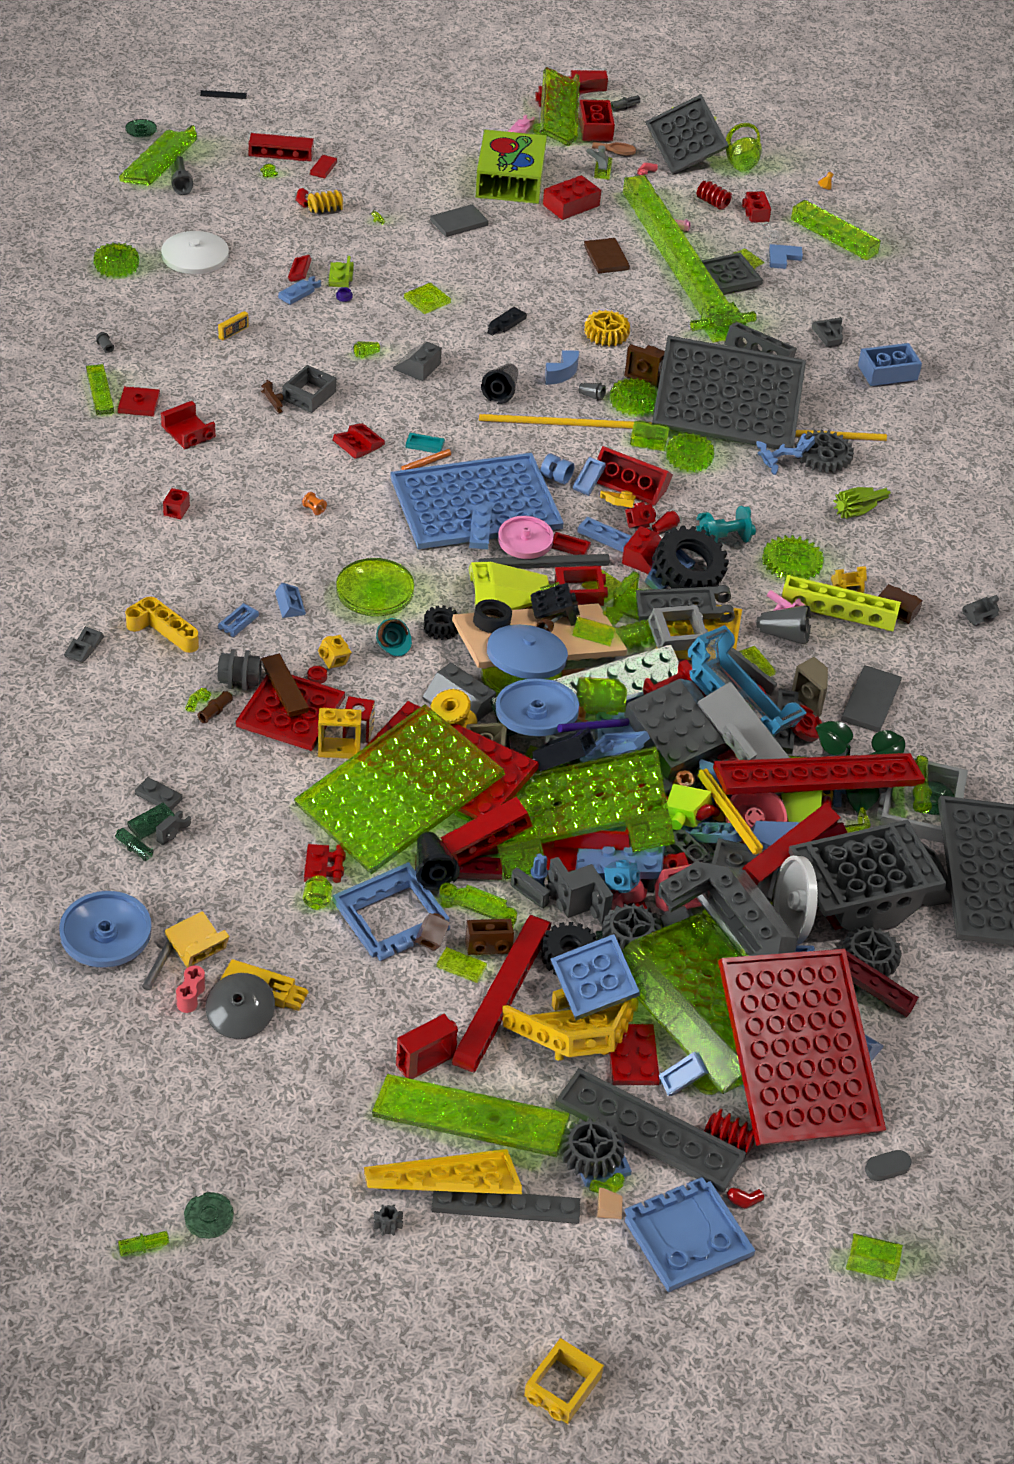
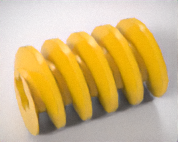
(325, 200)

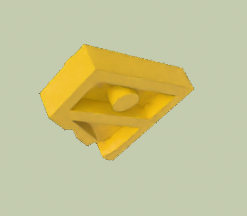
(624, 498)

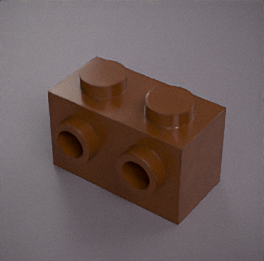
(489, 936)

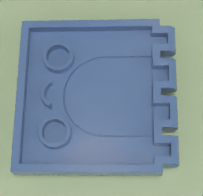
(648, 861)
(687, 1233)

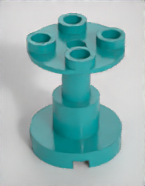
(721, 528)

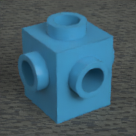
(621, 876)

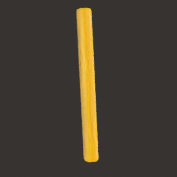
(730, 811)

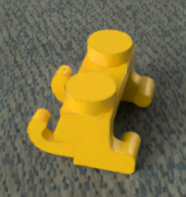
(849, 579)

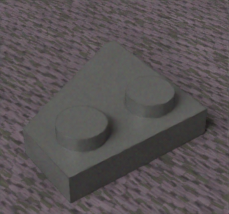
(829, 331)

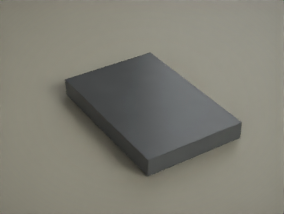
(459, 220)

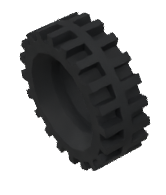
(676, 574)

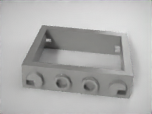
(936, 772)

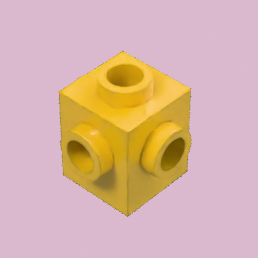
(334, 651)

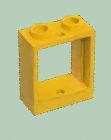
(338, 717)
(576, 1361)

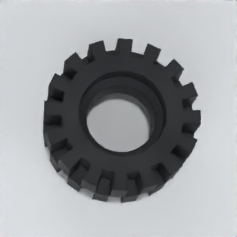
(440, 630)

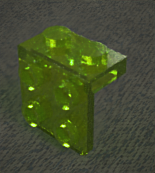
(625, 596)

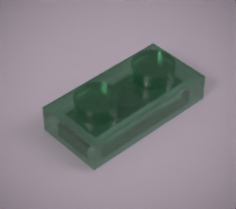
(148, 821)

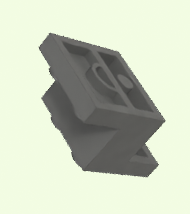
(579, 890)

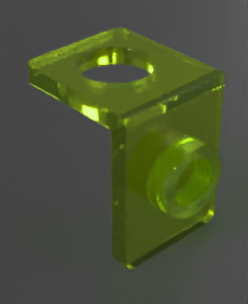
(860, 826)

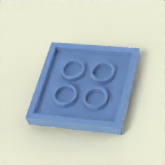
(595, 977)

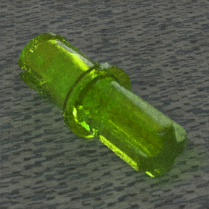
(141, 1243)

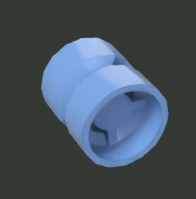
(556, 468)

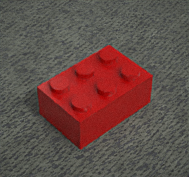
(596, 120)
(572, 197)

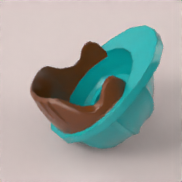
(394, 637)

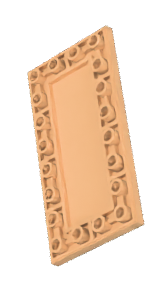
(577, 648)

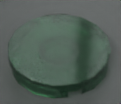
(209, 1215)

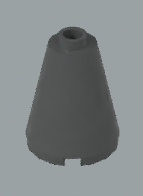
(787, 623)

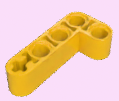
(164, 620)

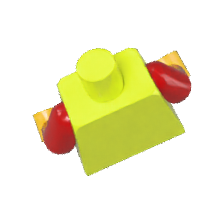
(691, 806)

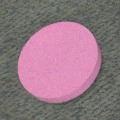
(525, 537)

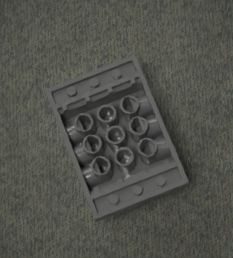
(871, 875)

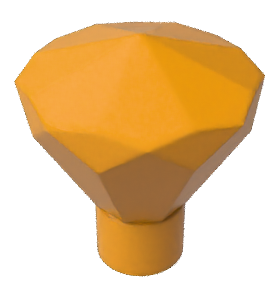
(826, 182)

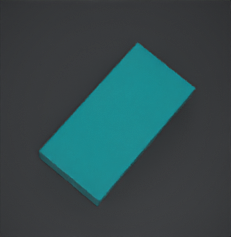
(425, 443)

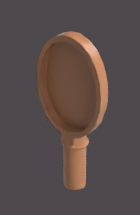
(618, 148)

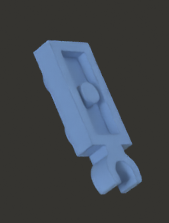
(299, 290)

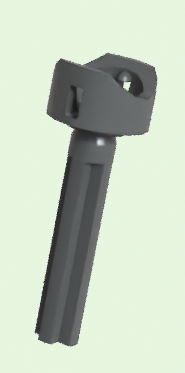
(181, 180)

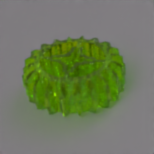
(116, 259)
(633, 396)
(690, 452)

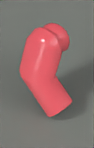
(645, 167)

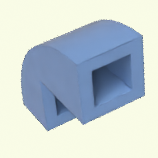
(561, 372)

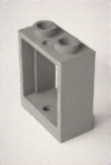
(660, 631)

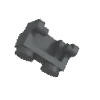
(981, 608)

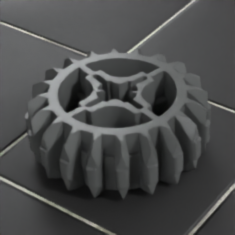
(623, 919)
(874, 949)
(591, 1136)

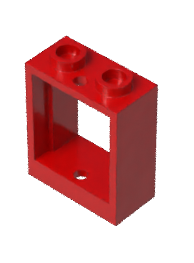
(582, 574)
(426, 1046)

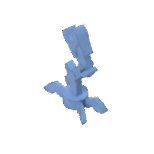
(770, 459)

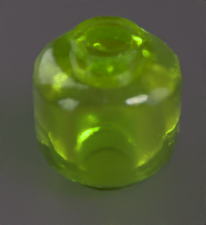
(317, 892)

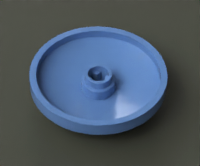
(527, 651)
(536, 706)
(105, 929)

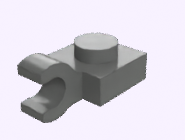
(169, 827)

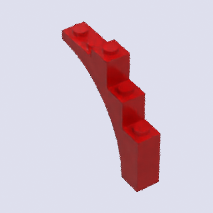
(589, 82)

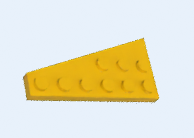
(470, 1172)

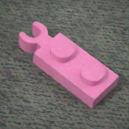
(522, 125)

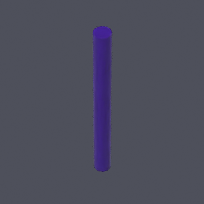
(568, 727)

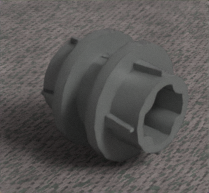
(239, 669)

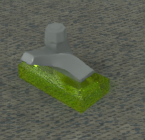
(603, 163)

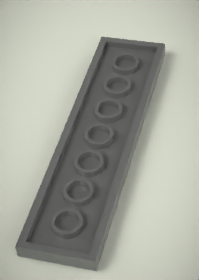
(652, 1129)

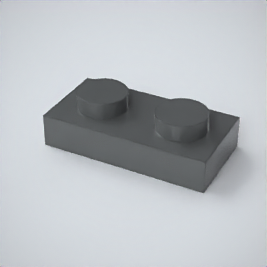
(158, 793)

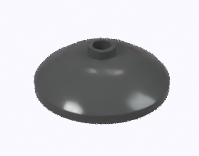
(240, 1018)

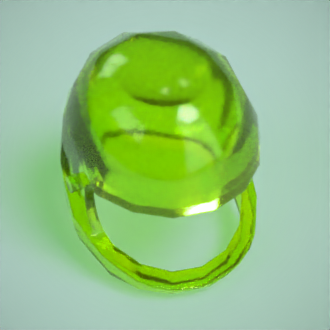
(744, 152)

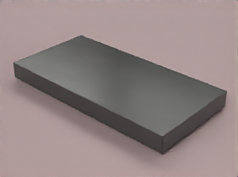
(871, 698)

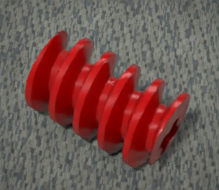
(713, 194)
(727, 1129)

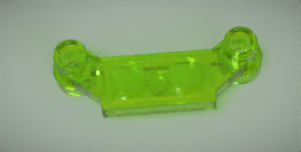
(476, 901)

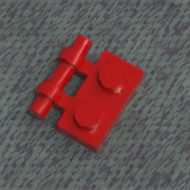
(317, 862)

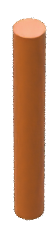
(427, 460)

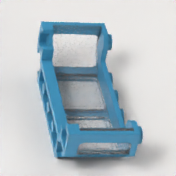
(715, 668)

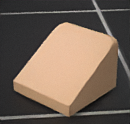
(609, 1204)

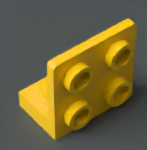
(196, 939)

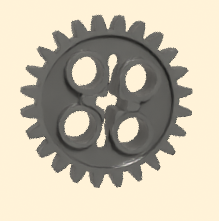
(828, 452)

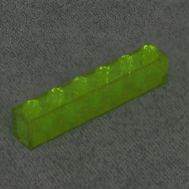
(835, 229)

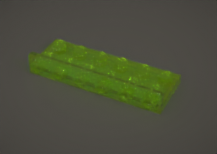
(559, 106)
(159, 156)

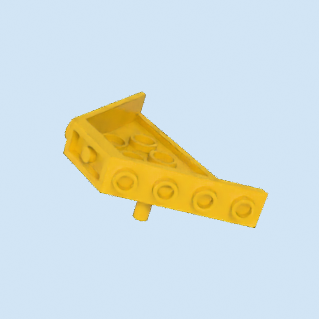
(574, 1037)

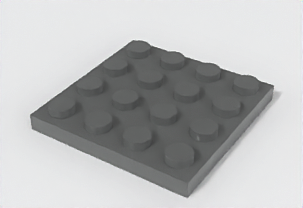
(687, 134)

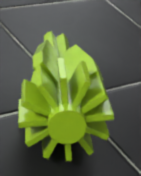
(858, 500)

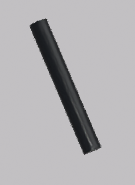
(223, 94)

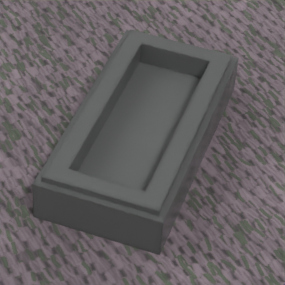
(530, 888)

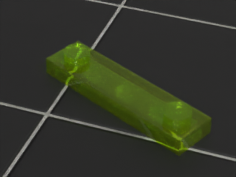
(99, 389)

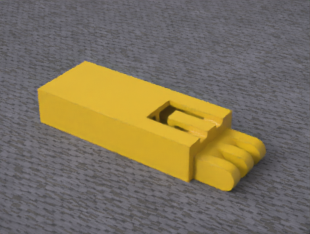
(291, 994)

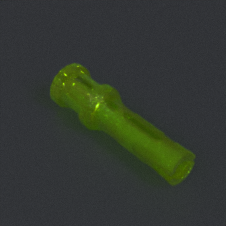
(922, 791)

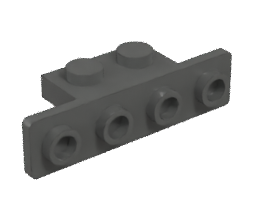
(754, 672)

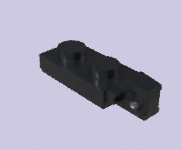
(506, 321)

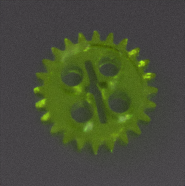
(793, 557)

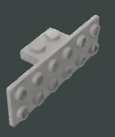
(740, 725)

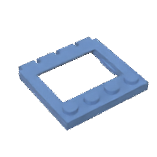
(374, 890)

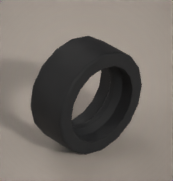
(491, 607)

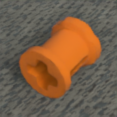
(314, 503)
(684, 778)

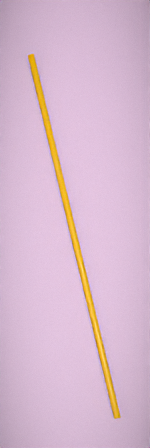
(629, 424)

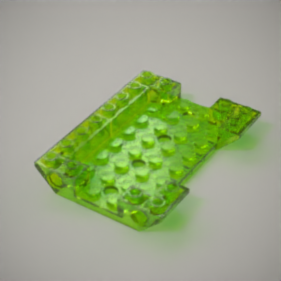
(581, 812)
(684, 999)

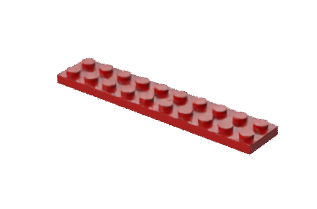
(817, 773)

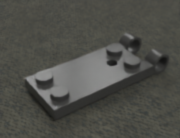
(703, 596)

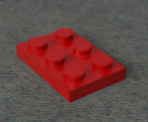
(636, 1057)

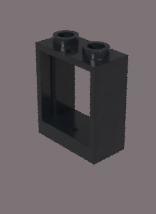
(564, 749)

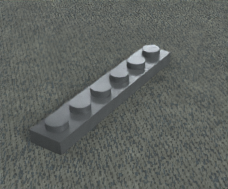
(508, 1206)

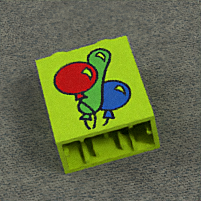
(511, 166)

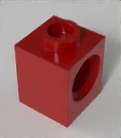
(176, 503)

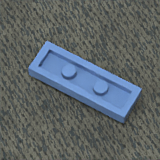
(480, 527)
(603, 533)

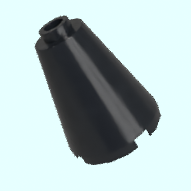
(500, 383)
(434, 862)

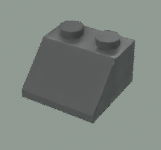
(420, 361)

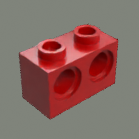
(757, 207)

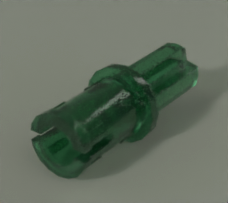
(134, 844)

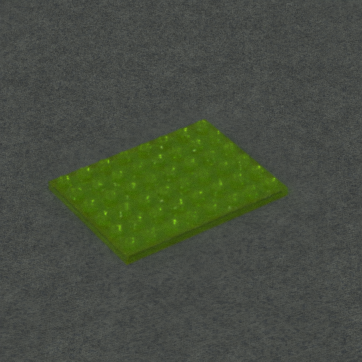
(398, 788)

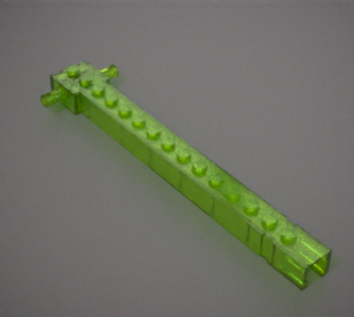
(684, 262)

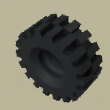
(564, 936)

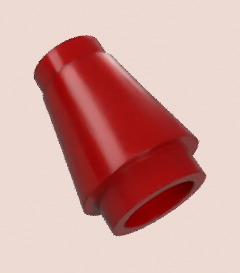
(666, 522)

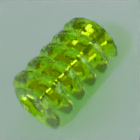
(635, 634)

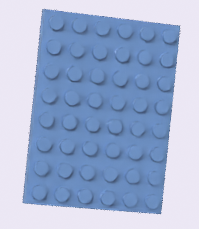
(442, 497)

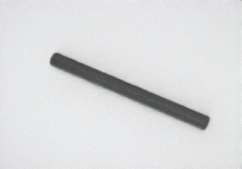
(552, 561)

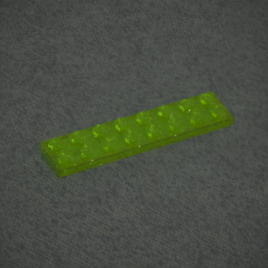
(471, 1115)

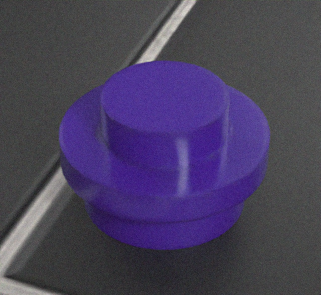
(344, 294)

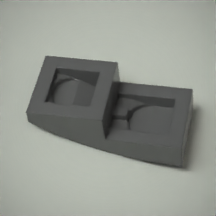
(84, 646)

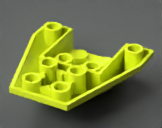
(505, 583)

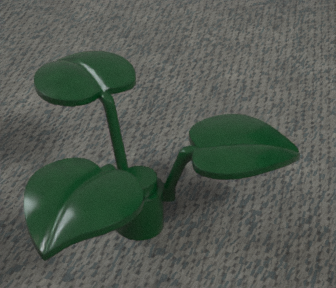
(835, 738)

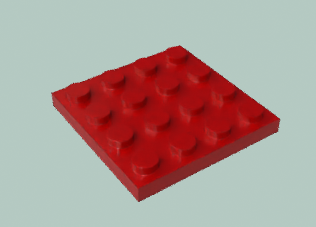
(268, 717)

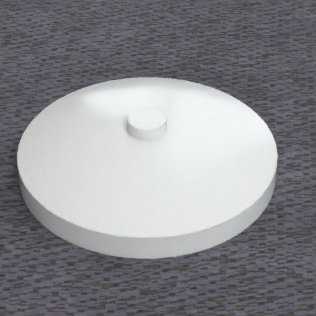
(195, 252)
(796, 895)

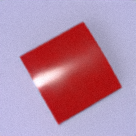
(358, 440)

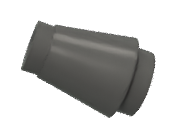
(593, 390)

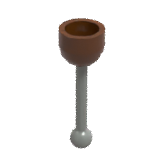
(549, 624)

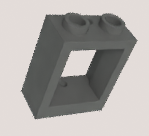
(295, 395)

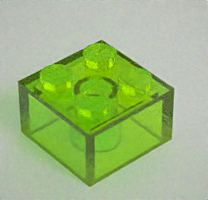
(601, 695)

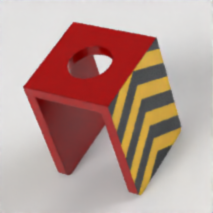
(367, 715)

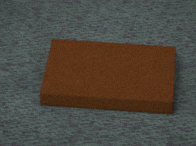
(606, 255)

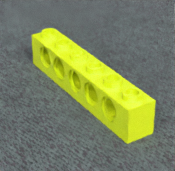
(842, 603)

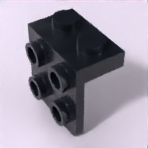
(554, 601)

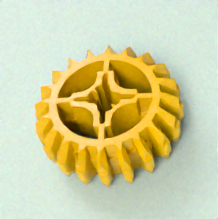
(607, 328)

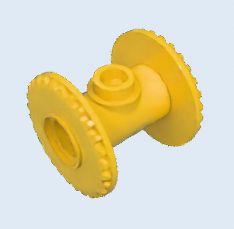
(454, 707)

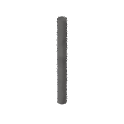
(159, 963)

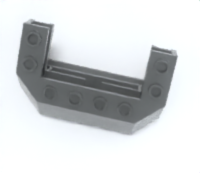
(734, 905)

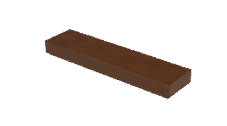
(284, 685)

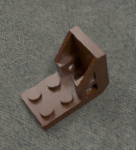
(644, 364)

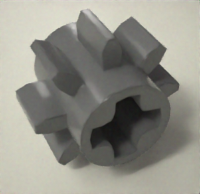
(388, 1219)

